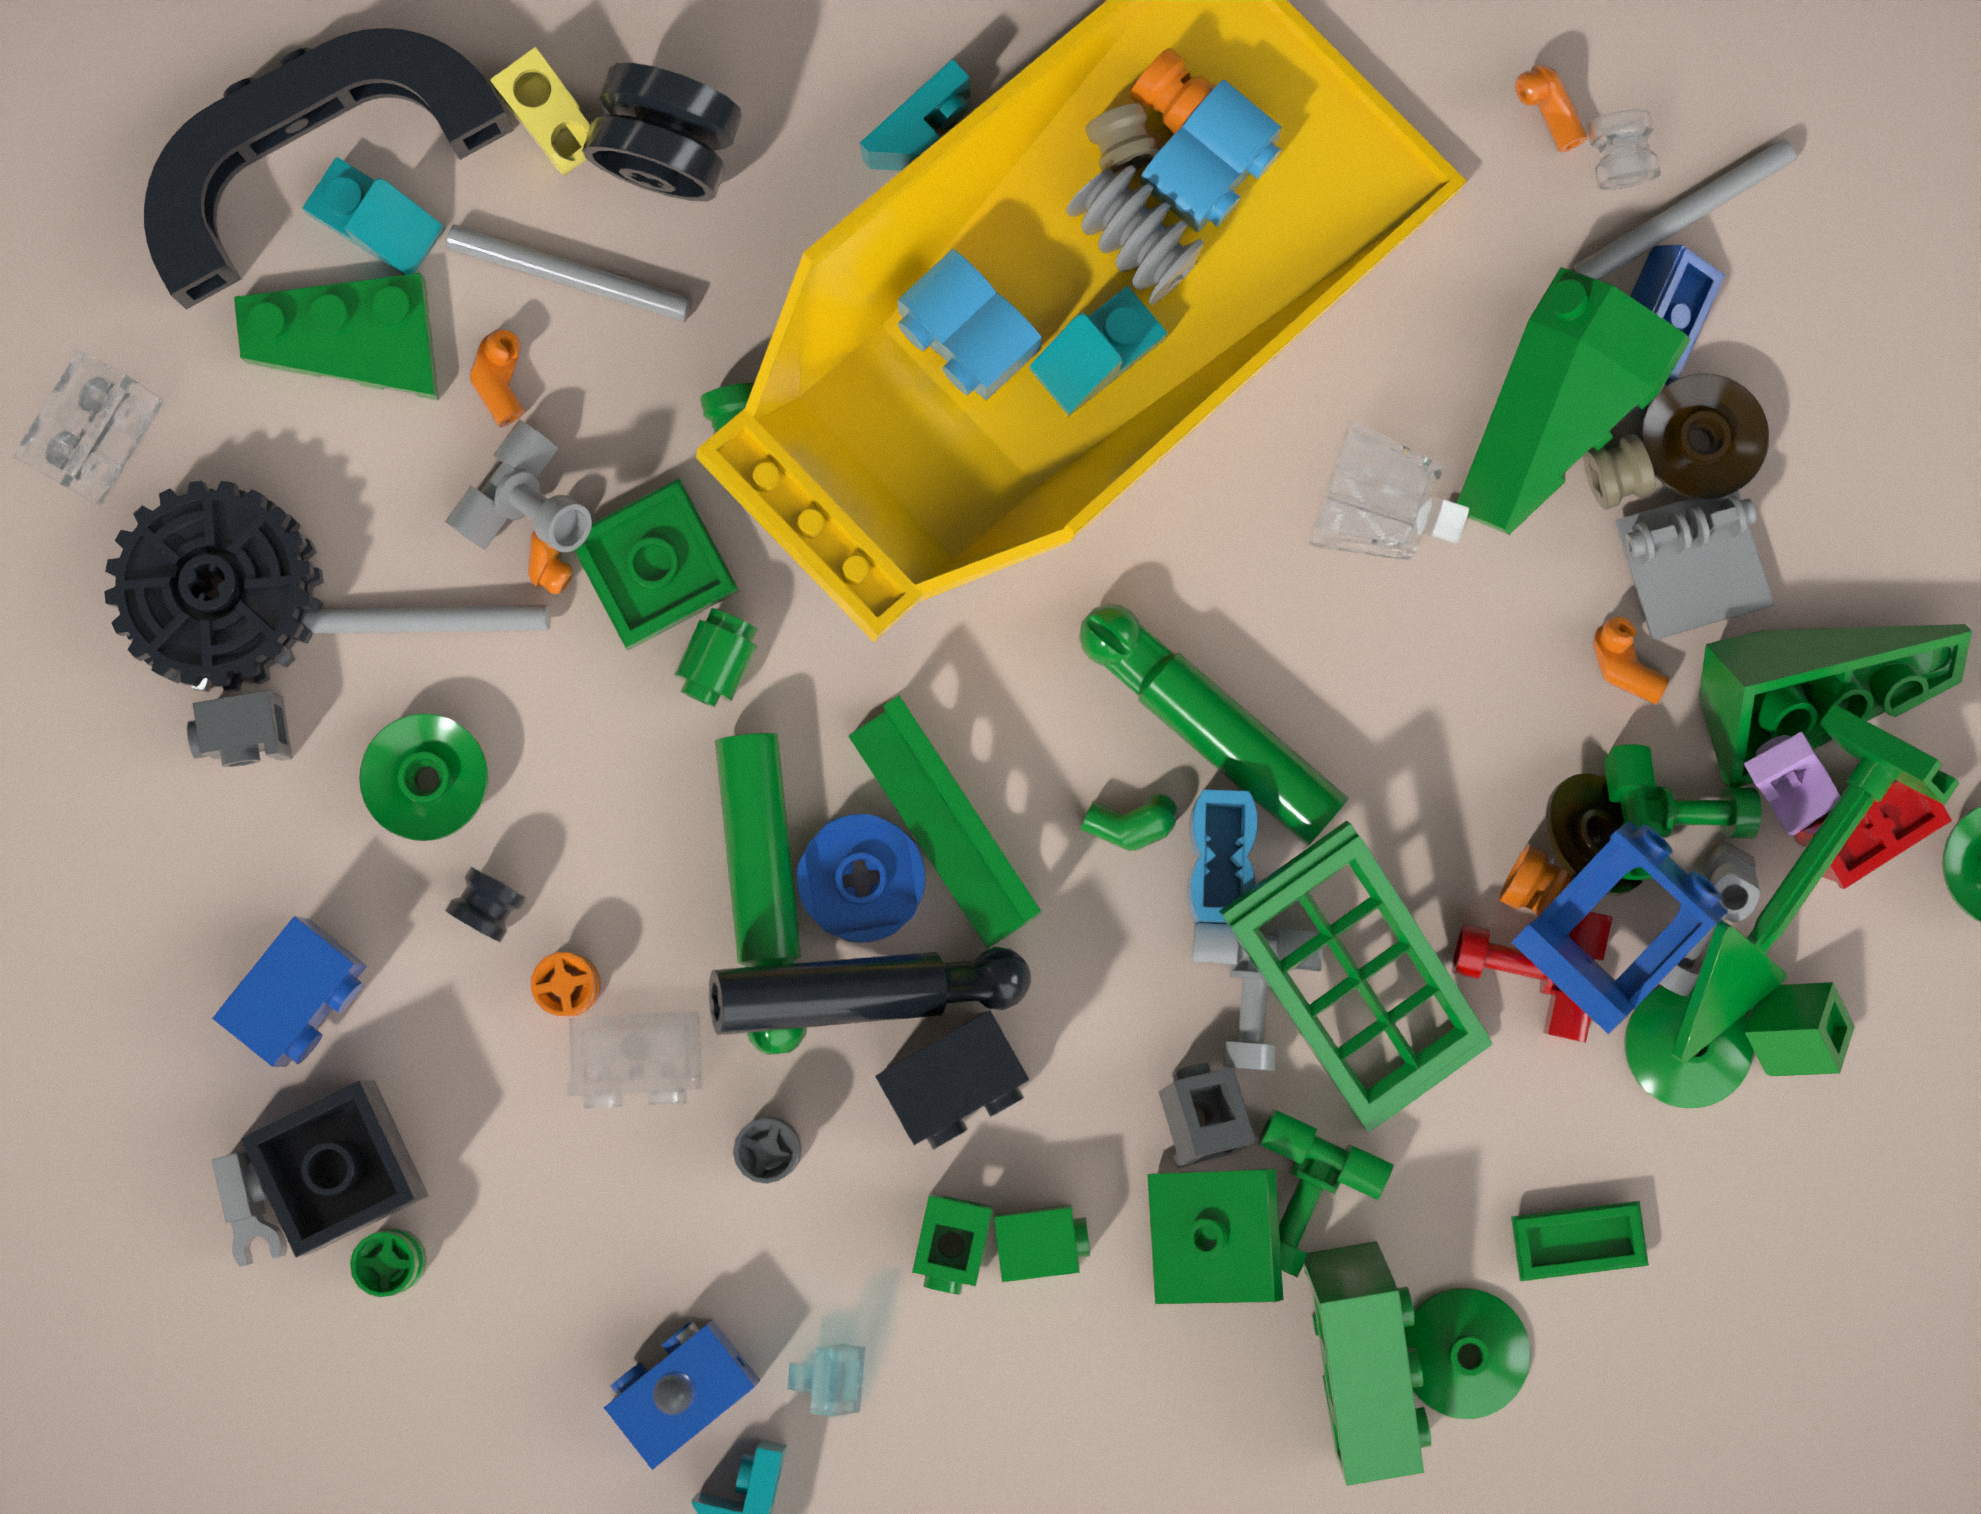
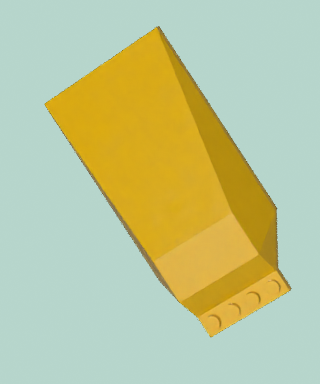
(909, 486)

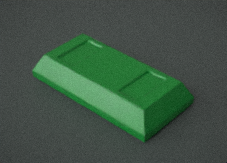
(1579, 1241)

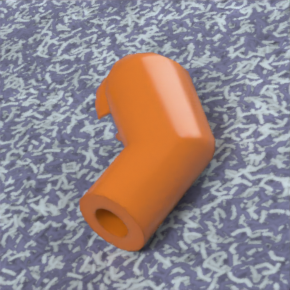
(1546, 89)
(493, 373)
(1619, 661)

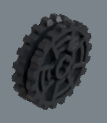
(169, 571)

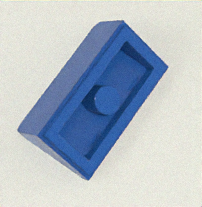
(1679, 290)

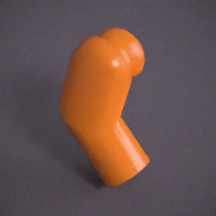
(546, 568)

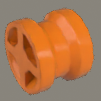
(553, 985)

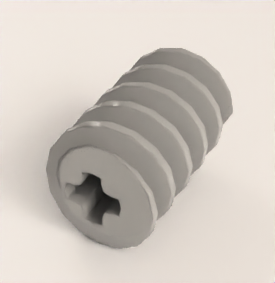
(1136, 231)

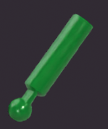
(1212, 722)
(759, 863)

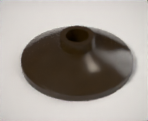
(1728, 417)
(1582, 822)

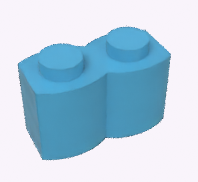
(1212, 157)
(967, 325)
(1221, 838)

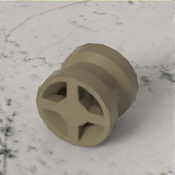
(1122, 138)
(1620, 472)

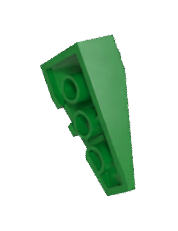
(1572, 379)
(1791, 677)

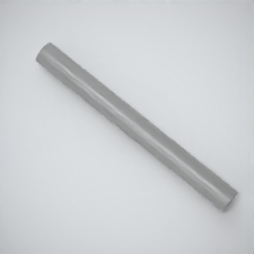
(1687, 211)
(568, 272)
(429, 619)

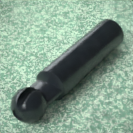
(861, 990)

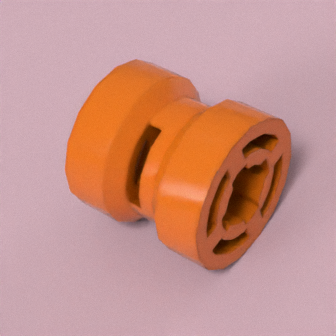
(1171, 89)
(1533, 881)

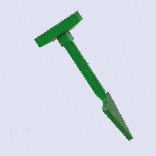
(1737, 967)

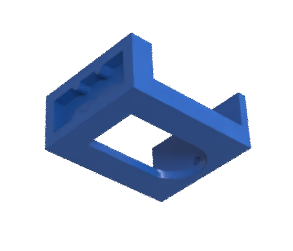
(1574, 971)

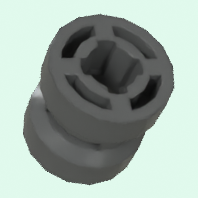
(760, 1156)

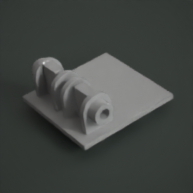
(1694, 563)

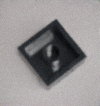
(953, 1080)
(334, 1167)

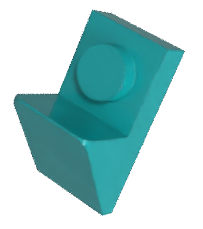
(910, 127)
(373, 217)
(1097, 350)
(756, 1479)

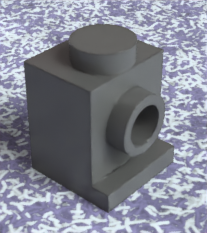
(240, 729)
(1226, 1118)

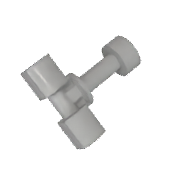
(516, 494)
(1735, 878)
(1219, 946)

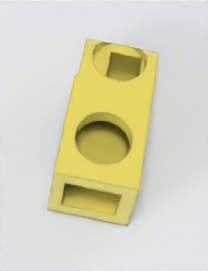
(544, 109)

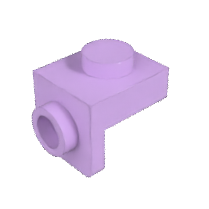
(1793, 781)

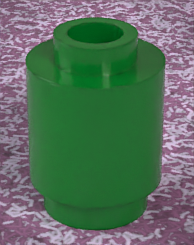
(716, 658)

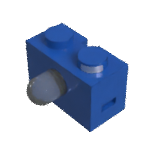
(681, 1393)

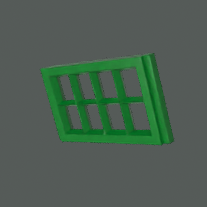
(1294, 883)

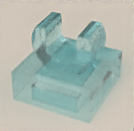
(832, 1378)

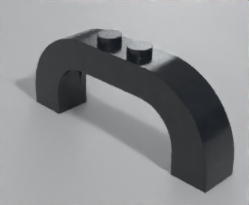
(283, 106)

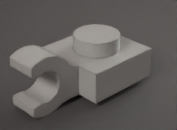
(243, 1206)

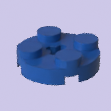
(832, 857)

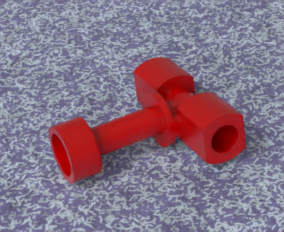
(1563, 1016)

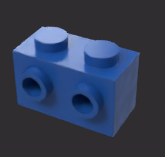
(291, 994)

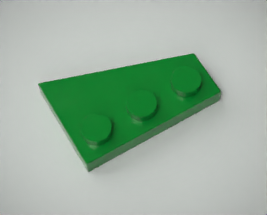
(344, 331)

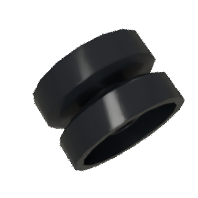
(662, 131)

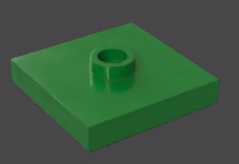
(654, 565)
(1215, 1236)

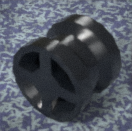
(485, 904)

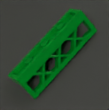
(944, 823)

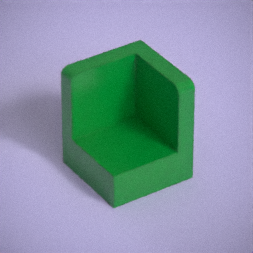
(1800, 1030)

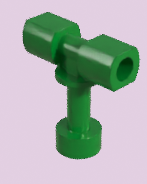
(1643, 803)
(1320, 1168)

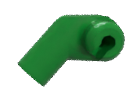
(1135, 828)

